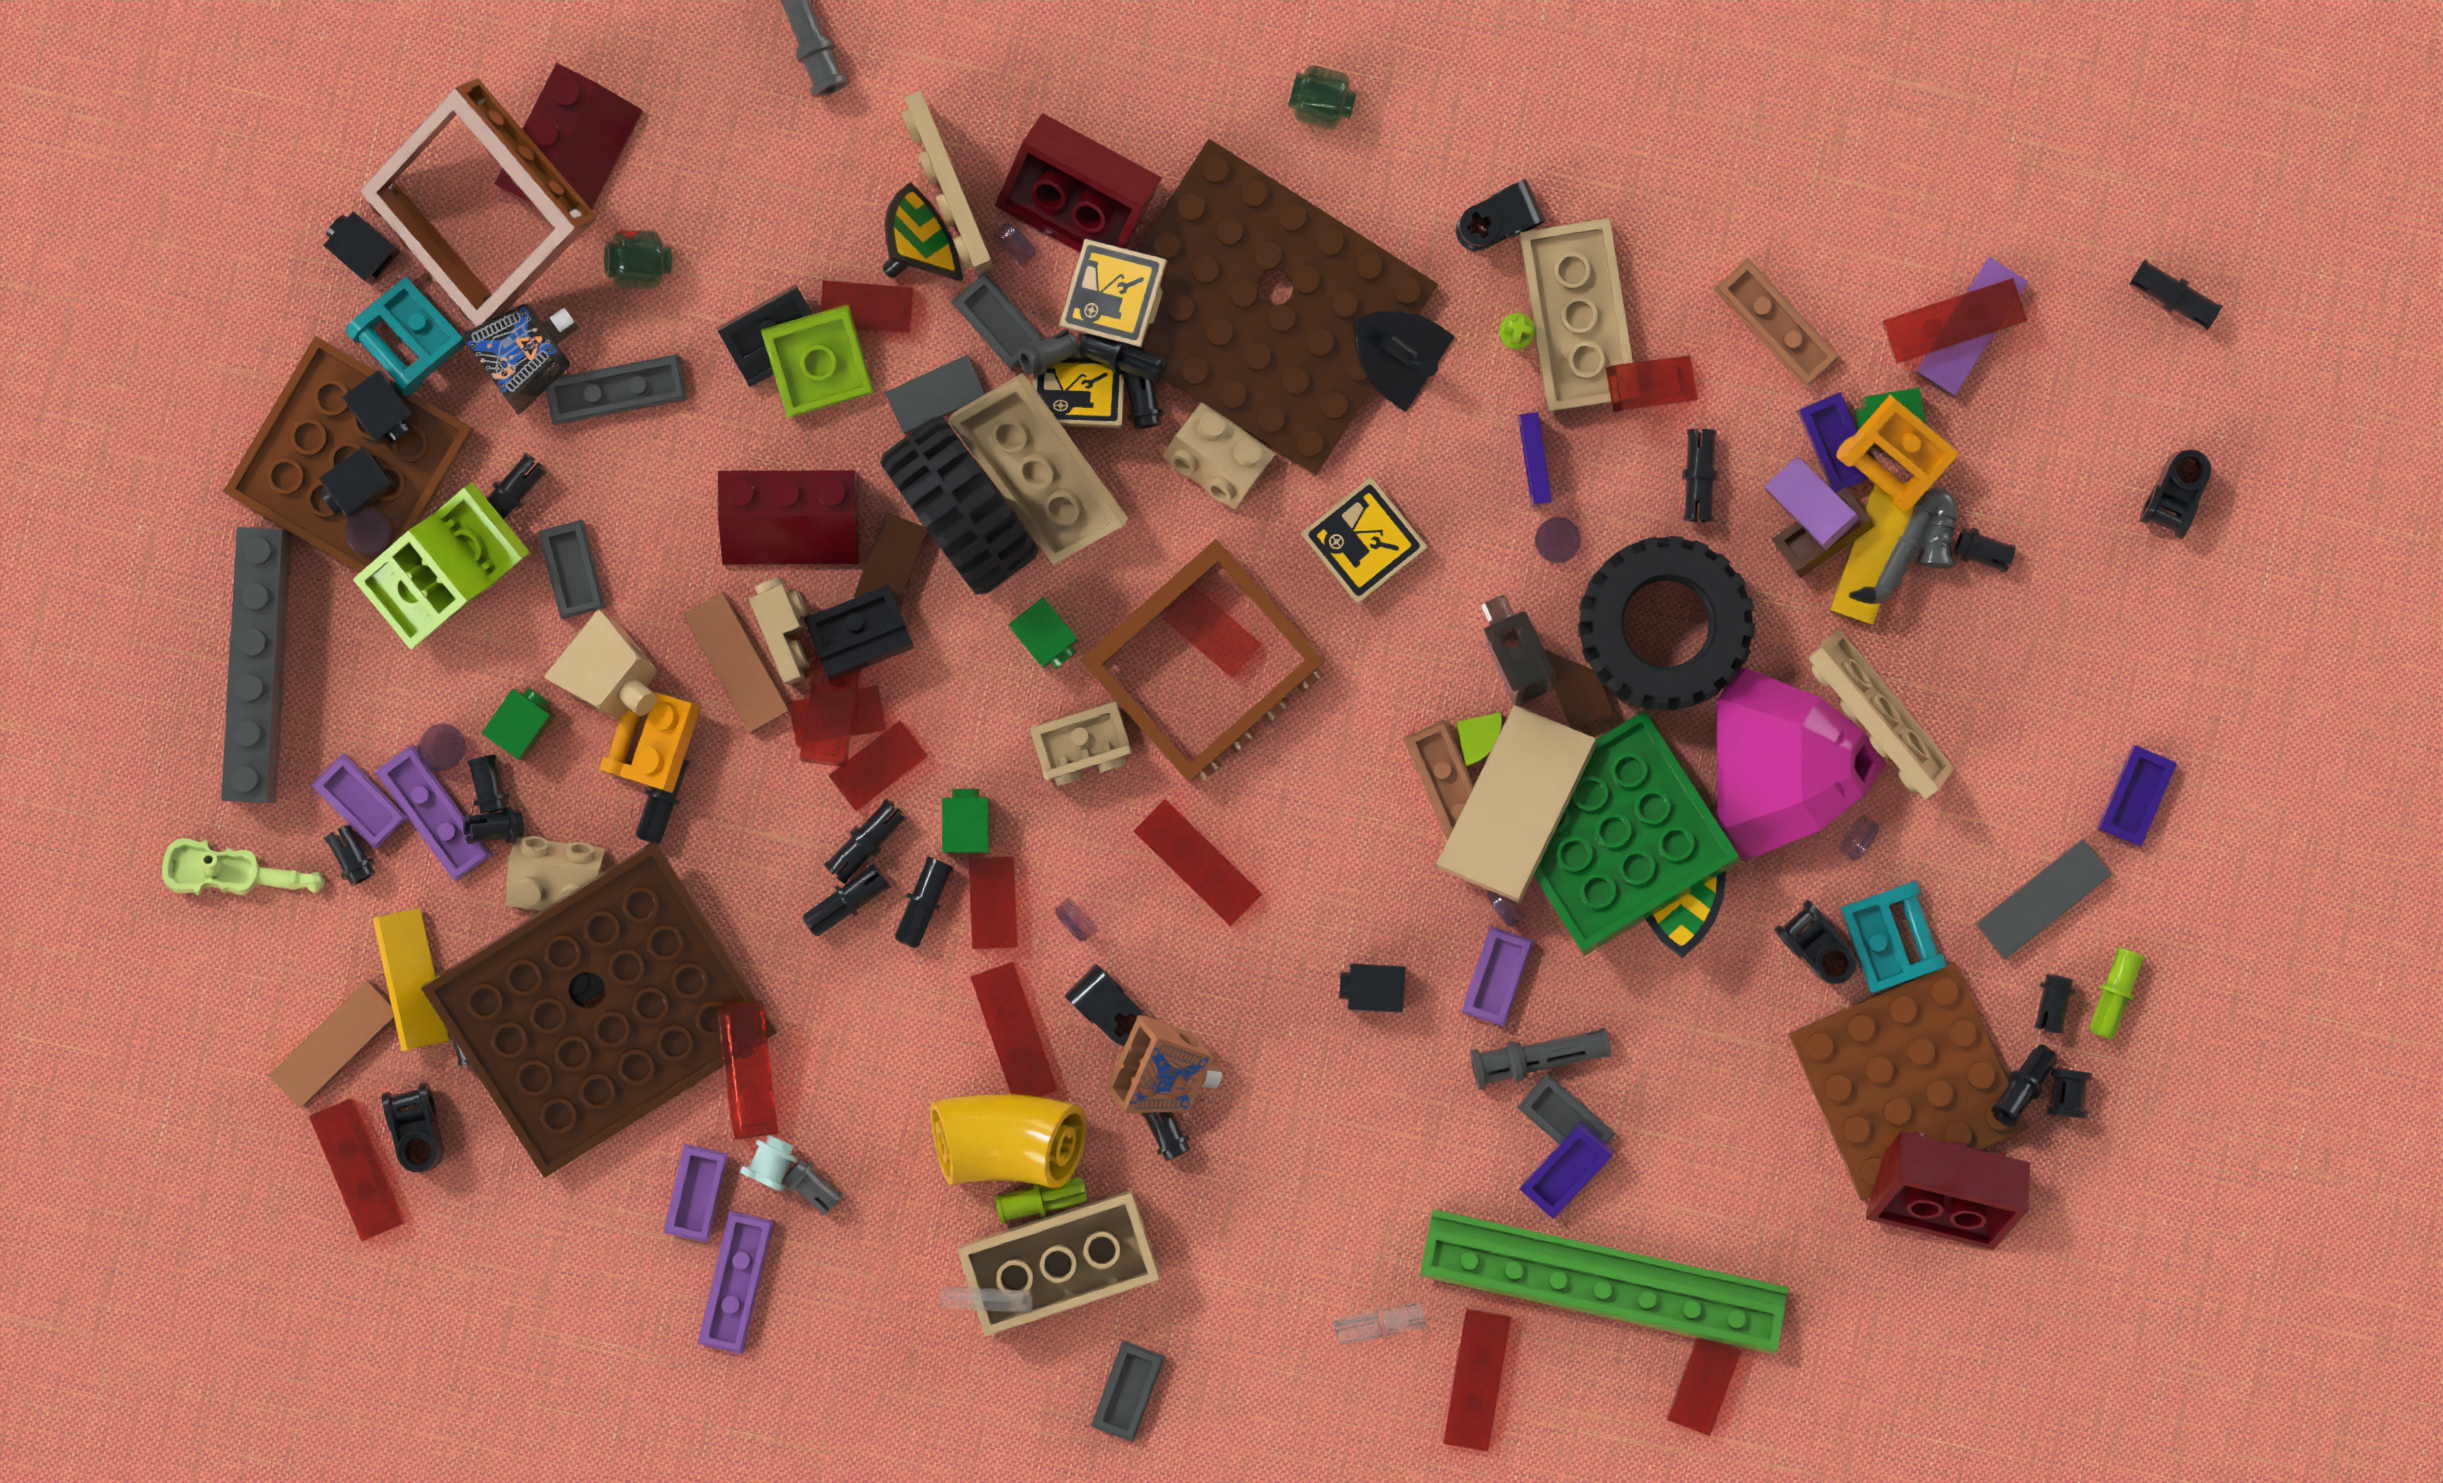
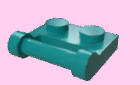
(416, 325)
(1878, 940)

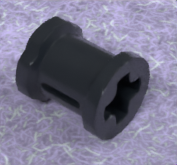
(2069, 1093)

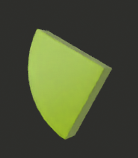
(1478, 736)

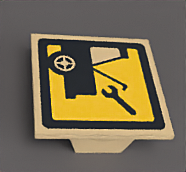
(1114, 293)
(1082, 393)
(1364, 540)

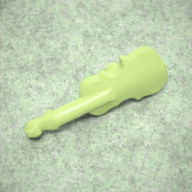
(193, 867)

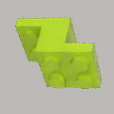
(441, 565)

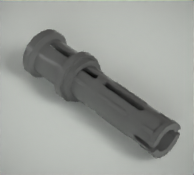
(814, 49)
(1519, 1060)

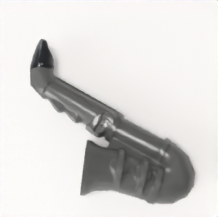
(1928, 529)

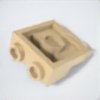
(780, 617)

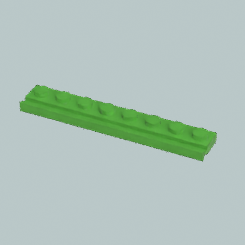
(1604, 1281)

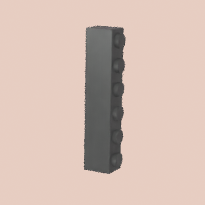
(256, 665)

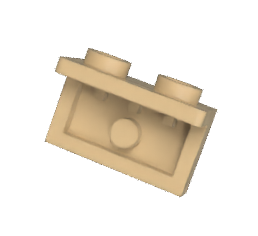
(1218, 455)
(1081, 742)
(548, 870)

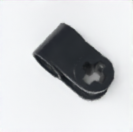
(1506, 215)
(2176, 495)
(1815, 942)
(1102, 1002)
(414, 1125)

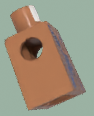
(1161, 1069)

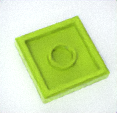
(817, 361)

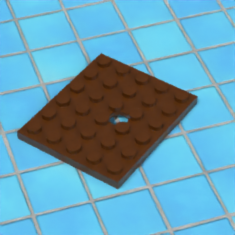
(1268, 368)
(579, 1071)

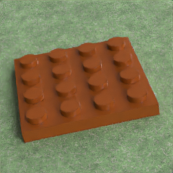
(317, 430)
(1904, 1065)

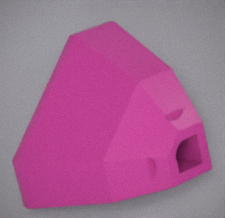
(1785, 763)

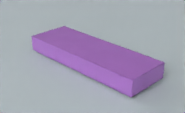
(1951, 365)
(432, 812)
(736, 1282)

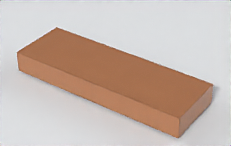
(1776, 323)
(736, 662)
(1441, 772)
(333, 1044)

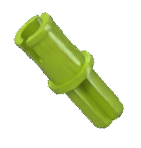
(1517, 331)
(2116, 993)
(1040, 1200)

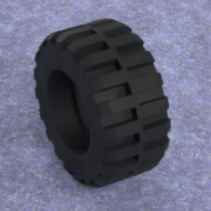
(959, 505)
(1728, 617)

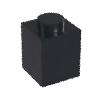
(360, 247)
(381, 408)
(355, 483)
(1373, 987)

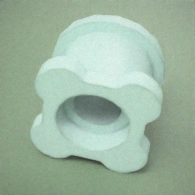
(770, 1162)

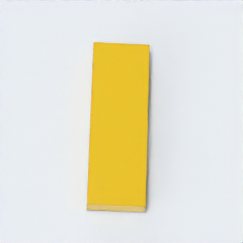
(1869, 556)
(406, 968)

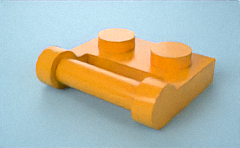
(1908, 442)
(660, 744)

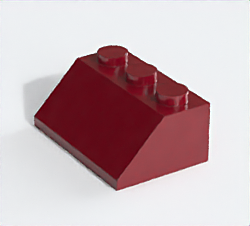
(578, 131)
(1076, 187)
(788, 517)
(1949, 1190)

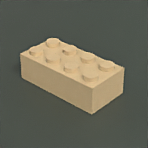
(1063, 1259)

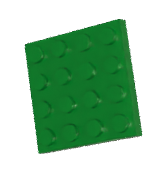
(1629, 838)

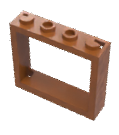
(524, 165)
(1269, 707)

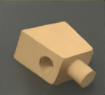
(606, 669)

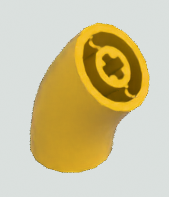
(1008, 1138)

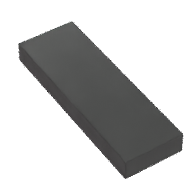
(616, 390)
(2043, 899)

